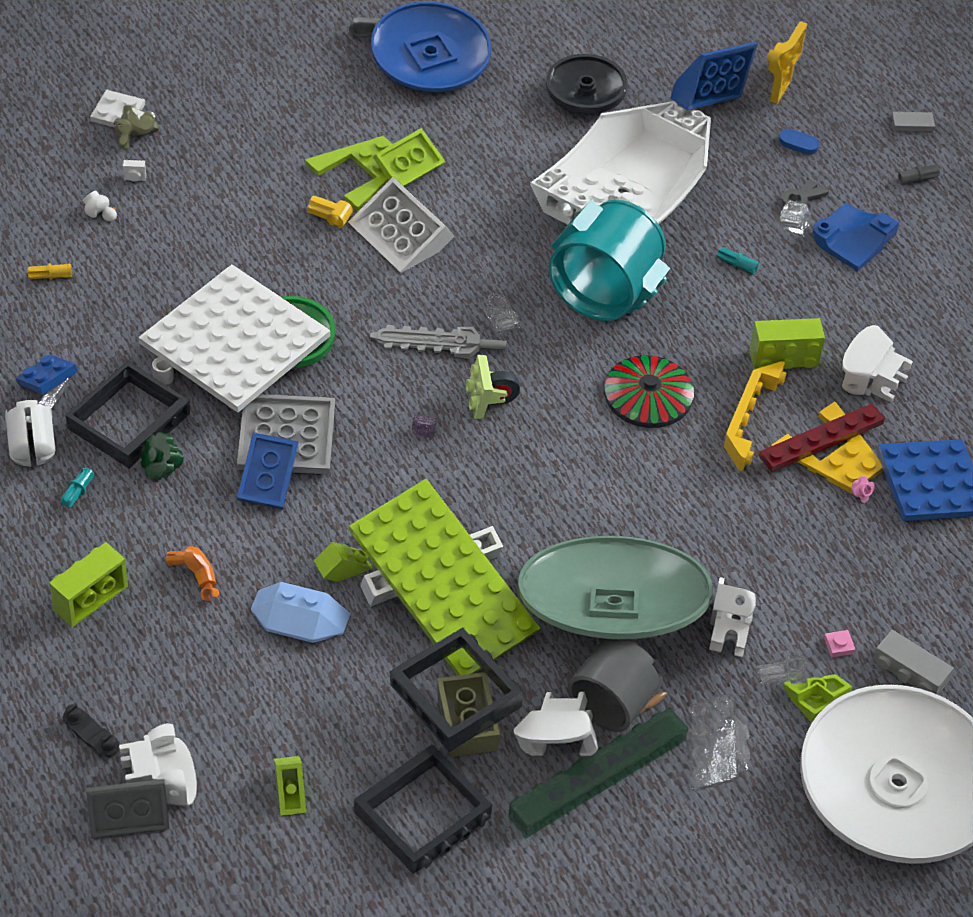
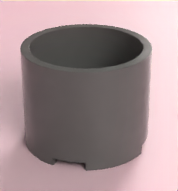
(616, 683)

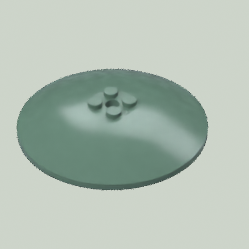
(615, 587)

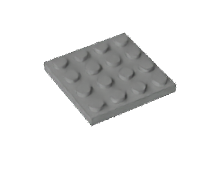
(292, 418)

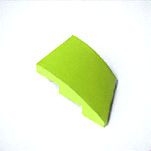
(816, 693)

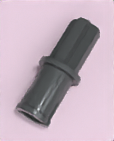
(918, 174)

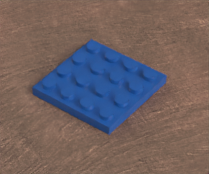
(929, 478)

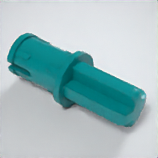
(738, 260)
(77, 487)

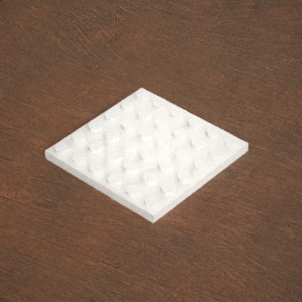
(234, 337)

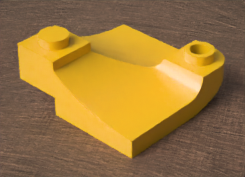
(783, 60)

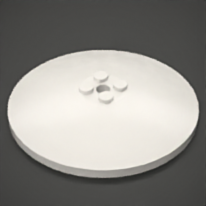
(885, 736)

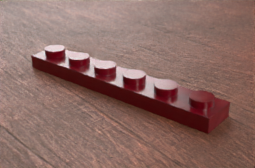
(821, 437)

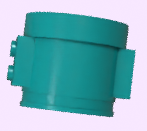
(608, 260)

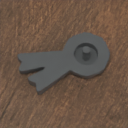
(807, 191)

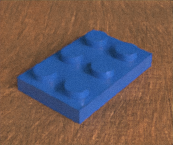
(268, 470)

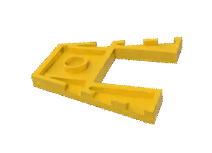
(845, 463)

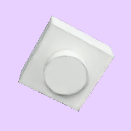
(134, 170)

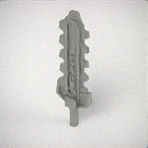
(461, 342)

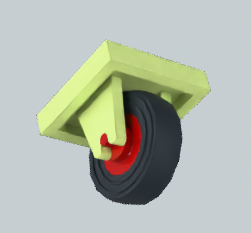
(489, 387)

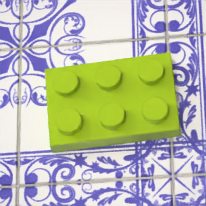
(409, 158)

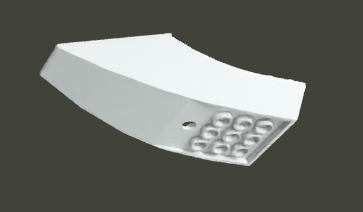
(645, 150)

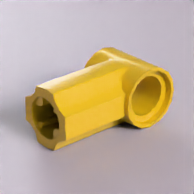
(335, 213)

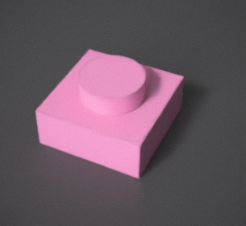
(839, 643)

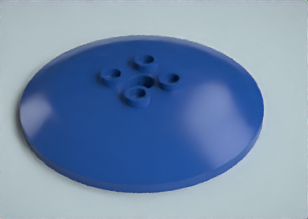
(452, 34)

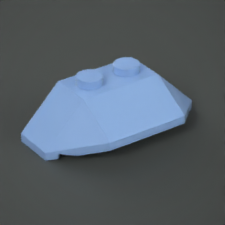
(299, 612)

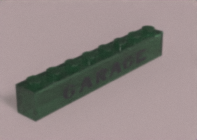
(597, 772)

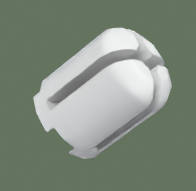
(25, 417)

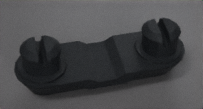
(90, 731)

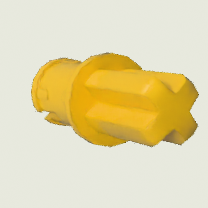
(50, 271)

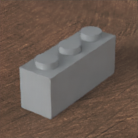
(912, 663)

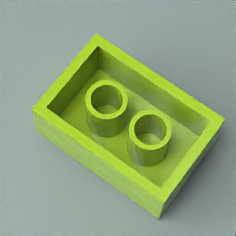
(790, 341)
(88, 584)

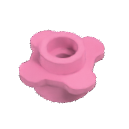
(862, 488)

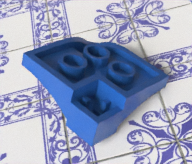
(854, 235)

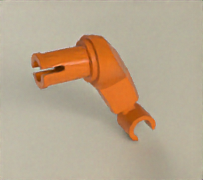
(199, 564)

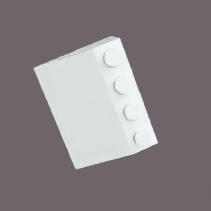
(400, 227)

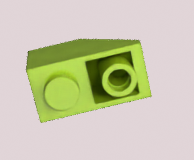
(342, 562)

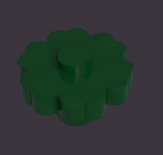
(160, 456)

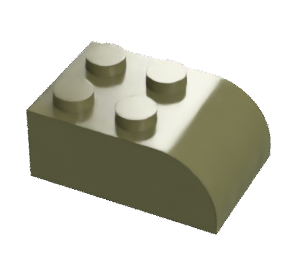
(460, 699)

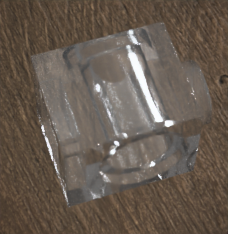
(795, 217)

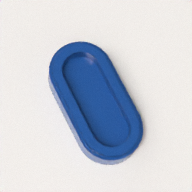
(798, 141)

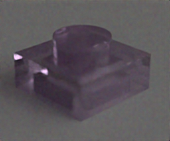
(424, 426)

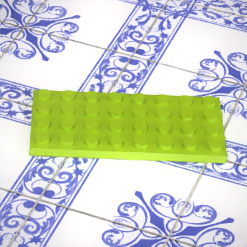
(442, 574)

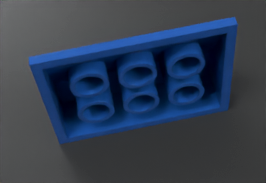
(714, 77)

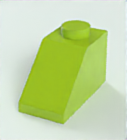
(290, 785)

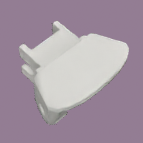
(873, 357)
(724, 608)
(557, 723)
(165, 758)

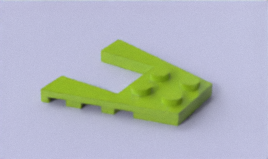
(362, 155)

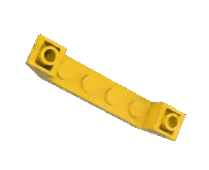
(766, 377)

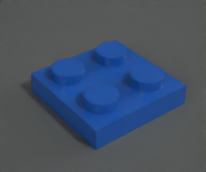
(46, 374)

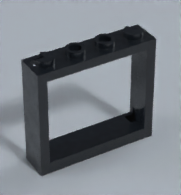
(178, 410)
(477, 723)
(401, 777)

